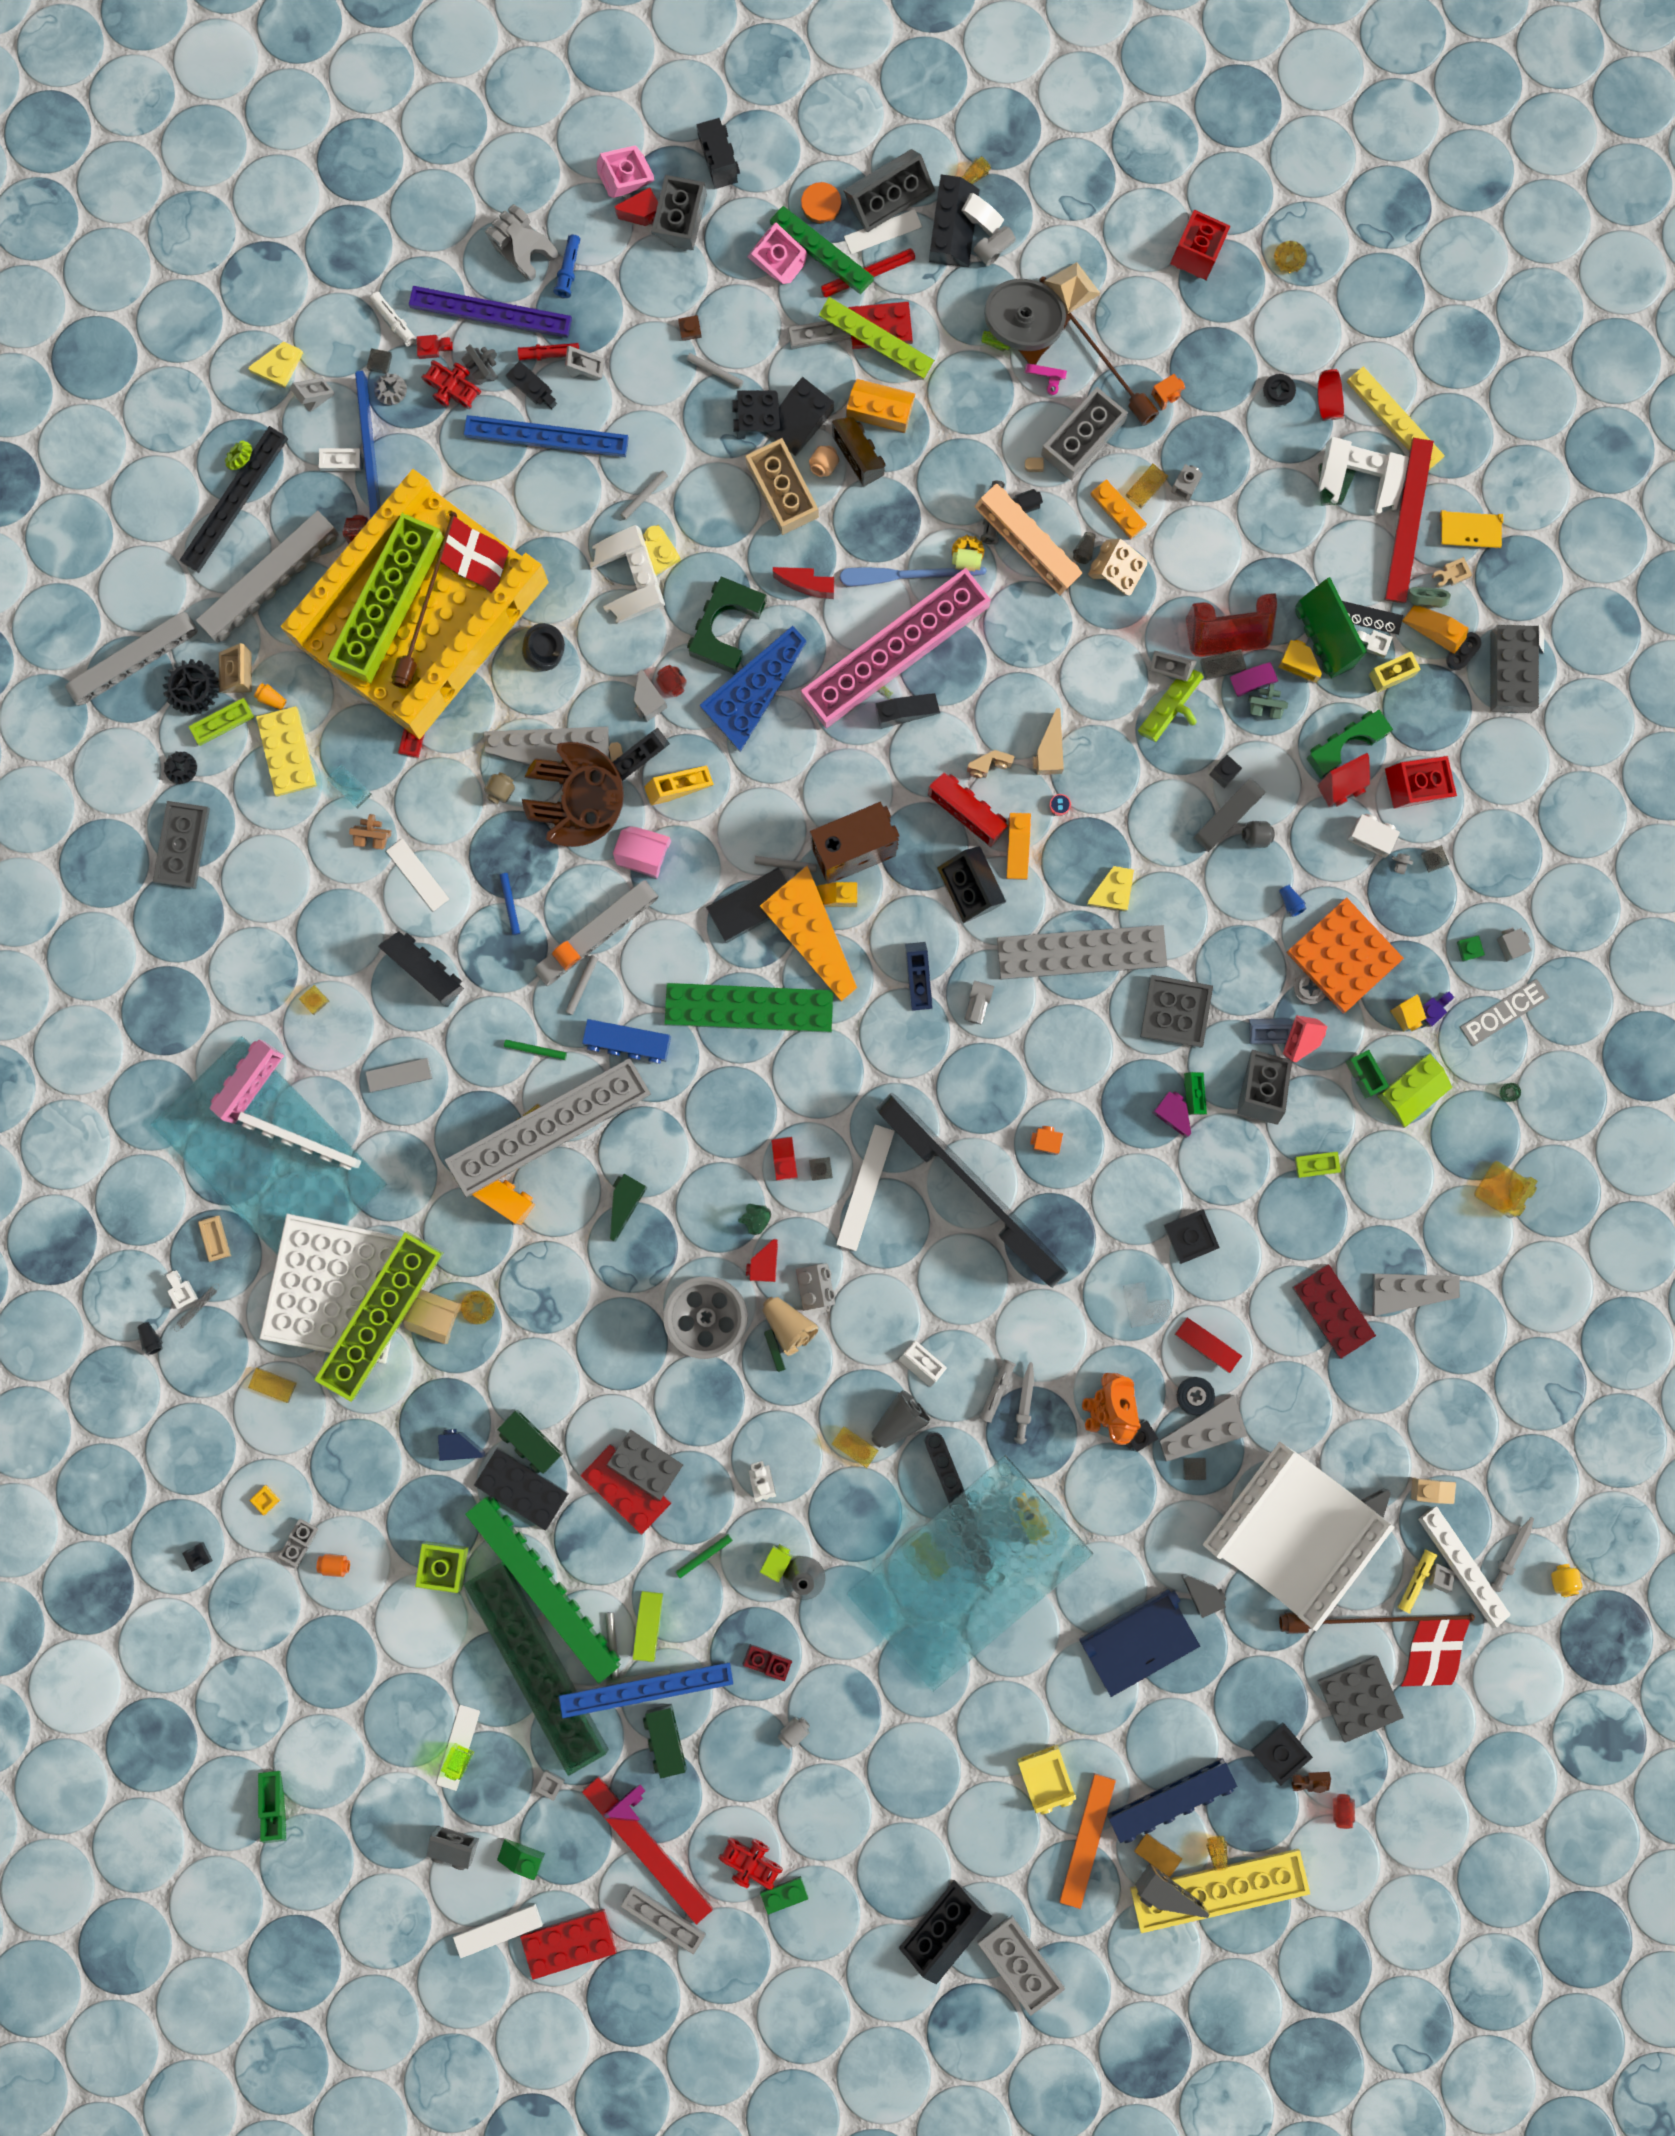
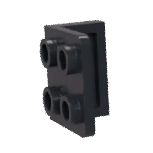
(755, 411)

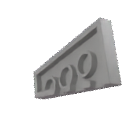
(1404, 1292)
(1213, 1428)

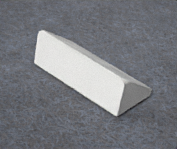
(922, 1363)

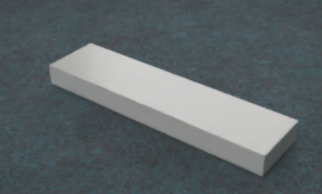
(498, 1931)

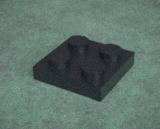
(1191, 1236)
(1281, 1754)

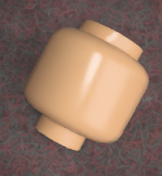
(824, 461)

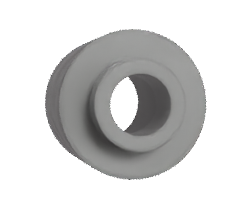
(794, 1732)

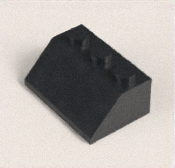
(971, 884)

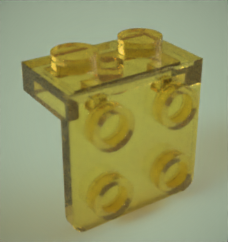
(1505, 1190)

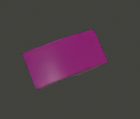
(1253, 679)

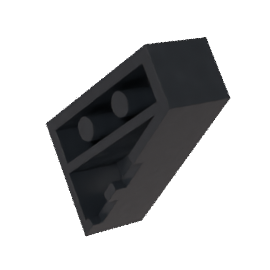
(718, 153)

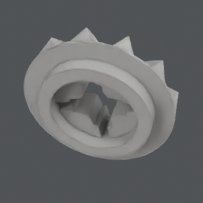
(389, 397)
(1304, 995)

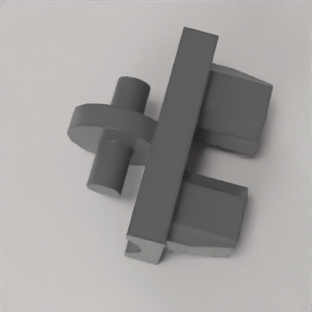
(483, 361)

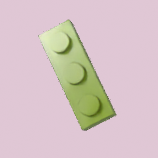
(221, 721)

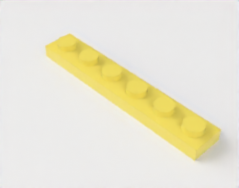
(1389, 411)

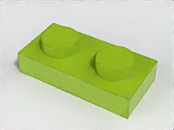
(1317, 1164)

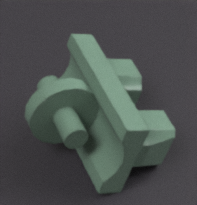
(1277, 706)

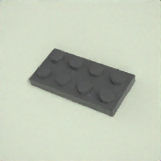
(181, 844)

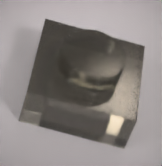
(379, 361)
(1435, 859)
(820, 1169)
(1194, 1468)

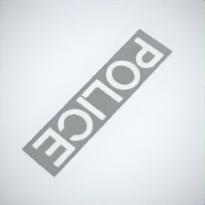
(1505, 1012)

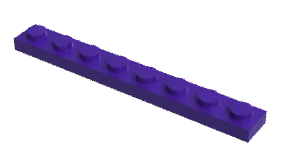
(490, 311)

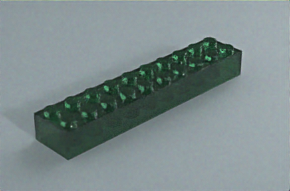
(534, 1666)

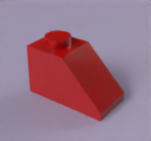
(638, 209)
(784, 1159)
(764, 1263)

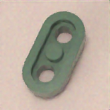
(1429, 596)

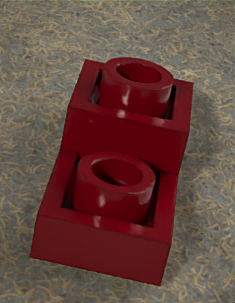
(767, 1662)

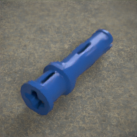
(565, 274)

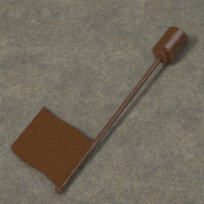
(1139, 403)

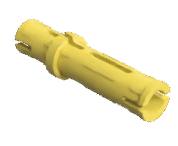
(1417, 1581)

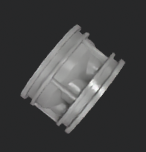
(678, 1306)

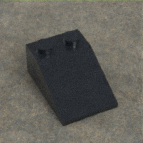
(802, 415)

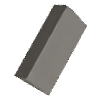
(1172, 665)

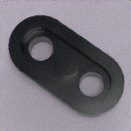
(1464, 653)

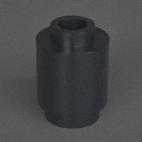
(1029, 500)

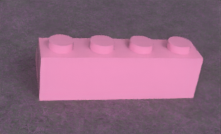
(246, 1081)

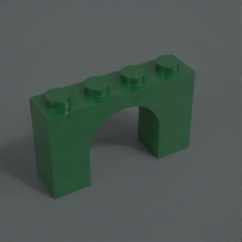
(726, 596)

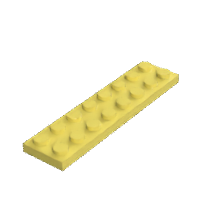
(1233, 1889)

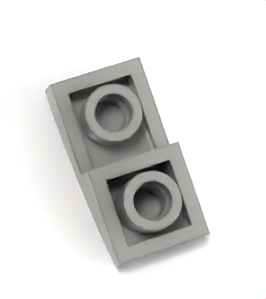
(298, 1543)

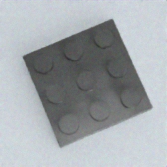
(1176, 1011)
(1360, 1699)

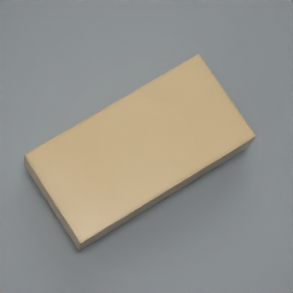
(214, 1238)

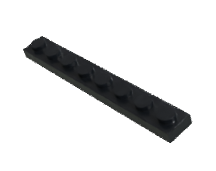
(233, 499)

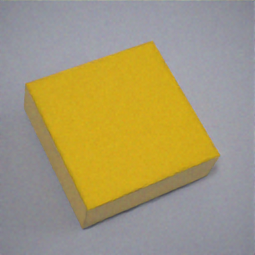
(264, 1500)

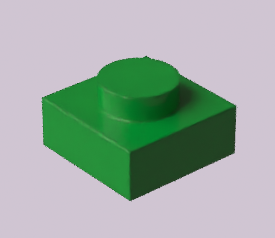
(1470, 948)

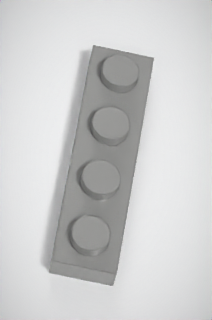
(663, 1920)

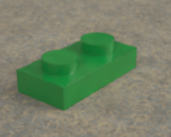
(1195, 1093)
(784, 1895)

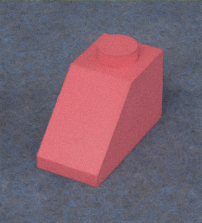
(1304, 1037)

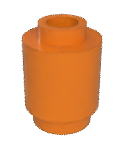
(333, 1565)

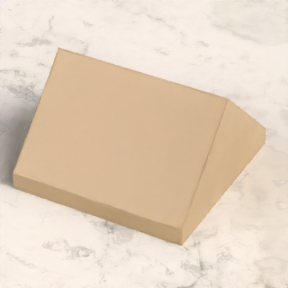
(235, 670)

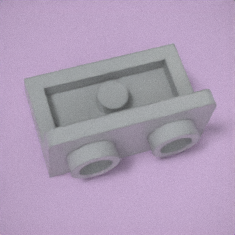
(815, 1286)

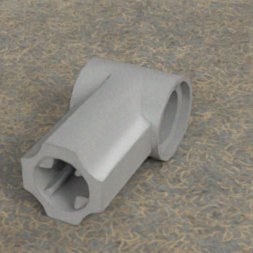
(990, 248)
(979, 998)

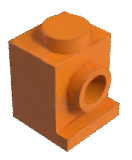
(1167, 391)

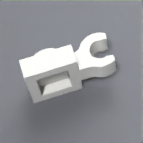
(1376, 642)
(181, 1293)

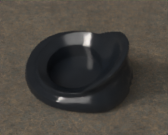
(543, 647)

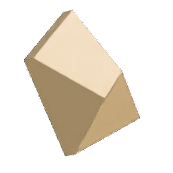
(1072, 287)

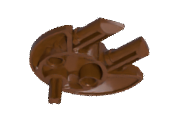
(579, 795)

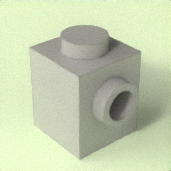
(1187, 482)
(1514, 943)

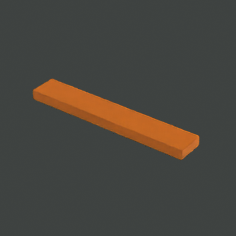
(1087, 1841)

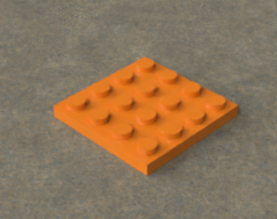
(1345, 955)

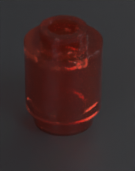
(1344, 1811)

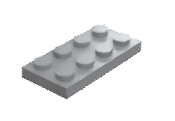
(1021, 1965)

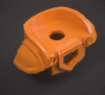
(1111, 1408)

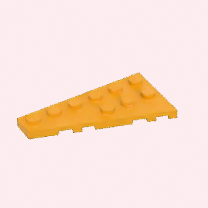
(805, 923)

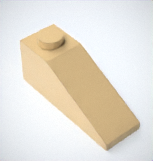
(1050, 752)

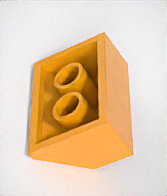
(880, 405)
(506, 1200)

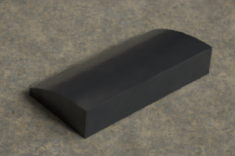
(741, 909)

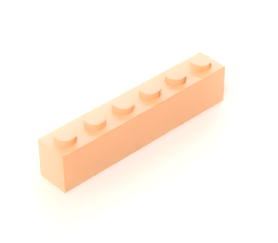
(1028, 539)

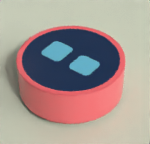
(1060, 804)

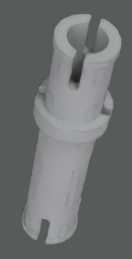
(1008, 1367)

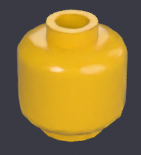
(1566, 1580)

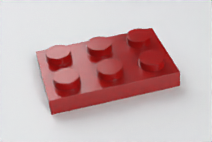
(890, 317)

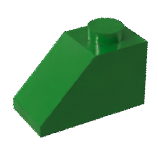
(520, 1859)

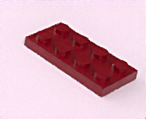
(1334, 1311)

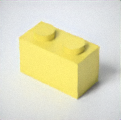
(1394, 672)

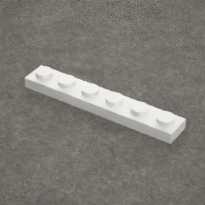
(306, 1144)
(1464, 1567)

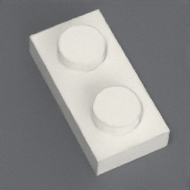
(340, 459)

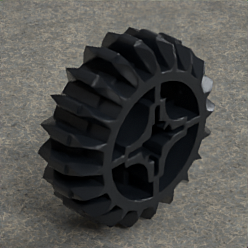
(175, 689)

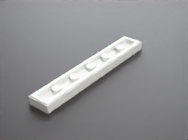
(865, 1187)

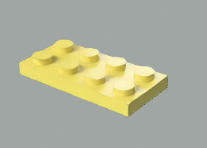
(286, 751)

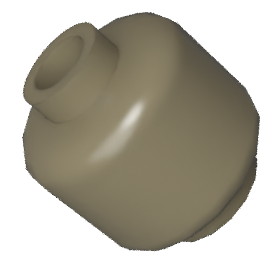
(499, 788)

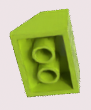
(1416, 1090)

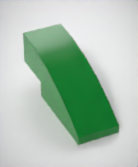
(271, 1807)

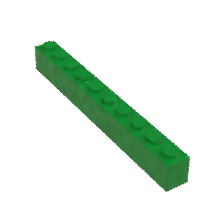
(543, 1589)

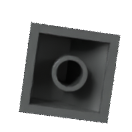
(452, 1848)

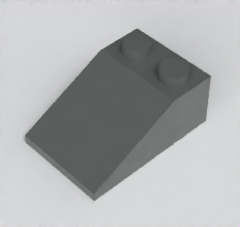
(1265, 1087)
(1167, 1895)

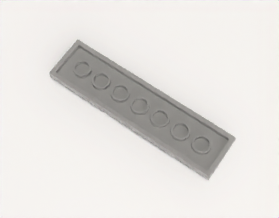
(1082, 952)

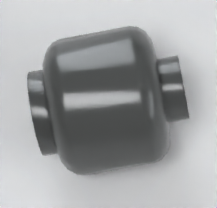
(1258, 834)

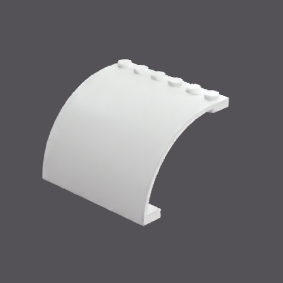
(1299, 1535)

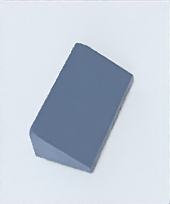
(1269, 1030)

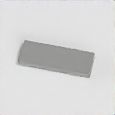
(815, 334)
(398, 1075)

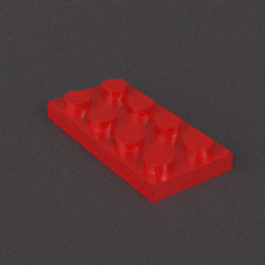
(622, 1495)
(568, 1944)

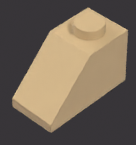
(1433, 1490)

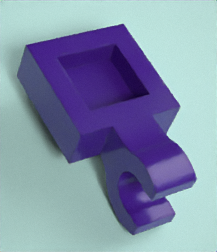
(1434, 1009)

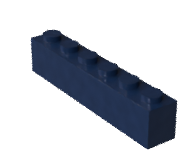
(1171, 1801)

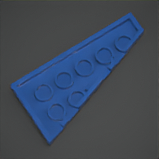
(746, 696)

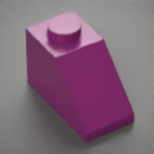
(1174, 1113)

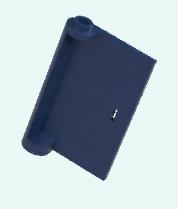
(1139, 1642)

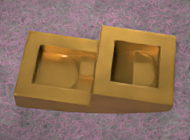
(1158, 1855)

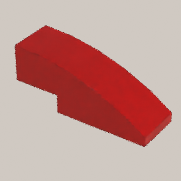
(805, 582)
(1208, 1345)

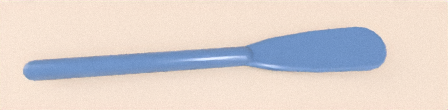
(871, 575)

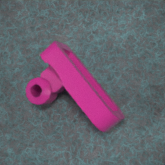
(1054, 375)

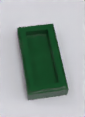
(774, 1349)

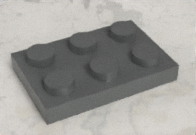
(644, 1465)

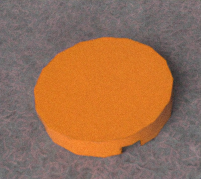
(821, 202)

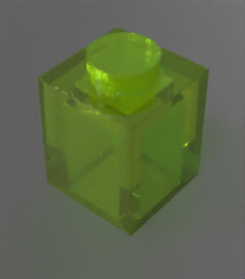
(457, 1762)

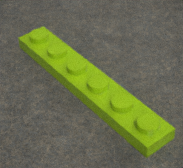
(876, 337)

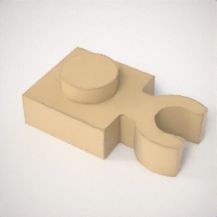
(1454, 572)

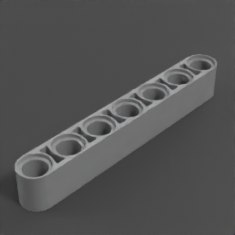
(131, 658)
(600, 929)

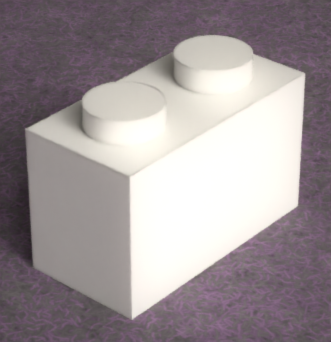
(1374, 835)

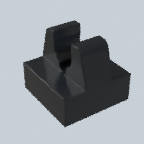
(197, 1556)

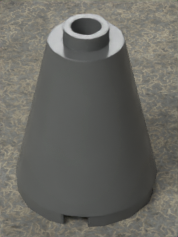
(899, 1421)
(804, 1569)

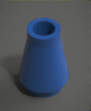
(1293, 902)

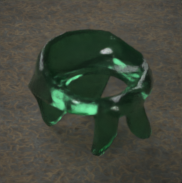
(756, 1218)

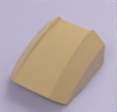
(432, 1316)

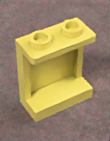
(1046, 1779)

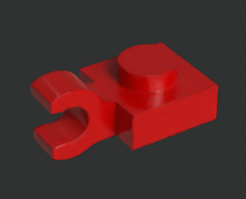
(429, 346)

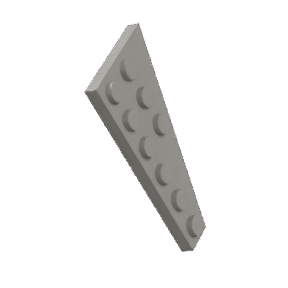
(528, 745)

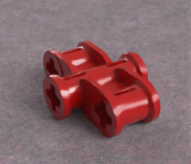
(451, 384)
(757, 1867)

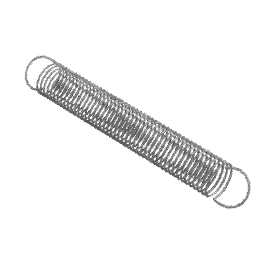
(205, 1296)

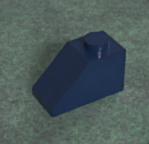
(457, 1446)

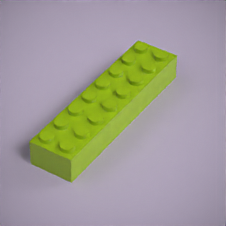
(386, 598)
(379, 1316)

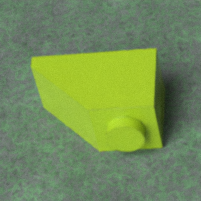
(776, 1562)

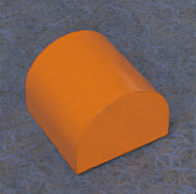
(566, 955)

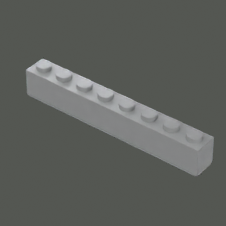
(267, 577)

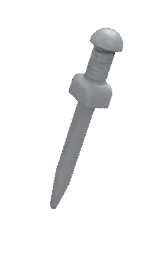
(1023, 1417)
(1506, 1567)

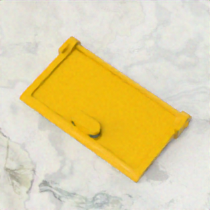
(1471, 526)

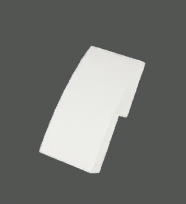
(983, 214)

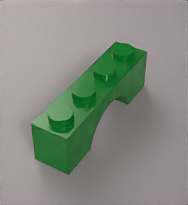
(1370, 730)

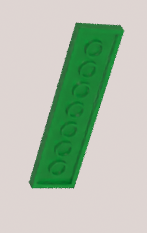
(749, 1007)

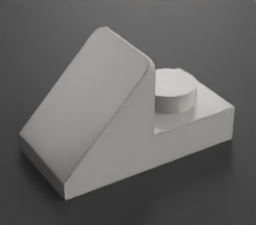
(583, 363)
(312, 392)

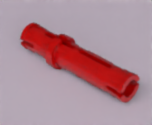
(541, 352)

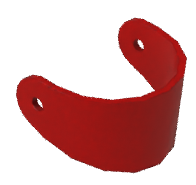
(1330, 395)

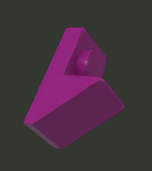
(622, 1808)

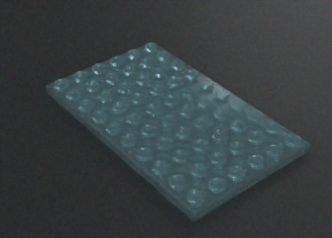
(260, 1173)
(970, 1573)

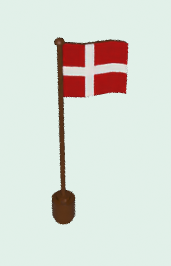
(469, 556)
(1433, 1649)

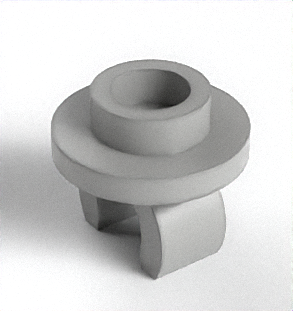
(1402, 861)

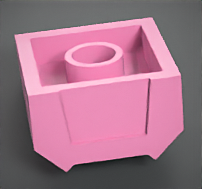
(623, 171)
(778, 254)
(641, 850)

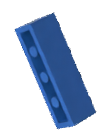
(626, 1040)

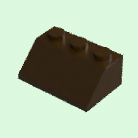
(858, 450)

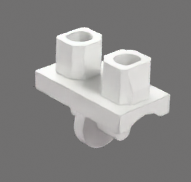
(761, 1481)

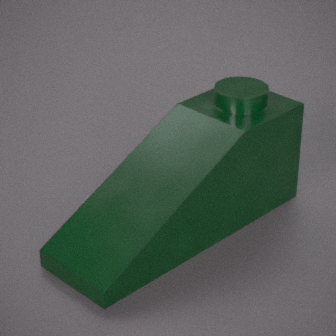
(625, 1199)

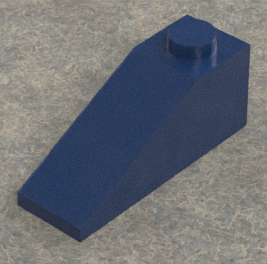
(918, 976)

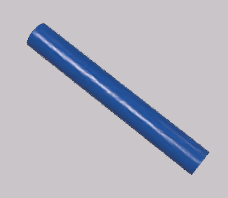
(509, 904)

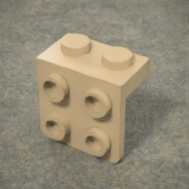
(1118, 565)

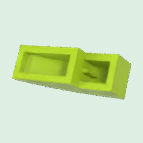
(648, 1626)

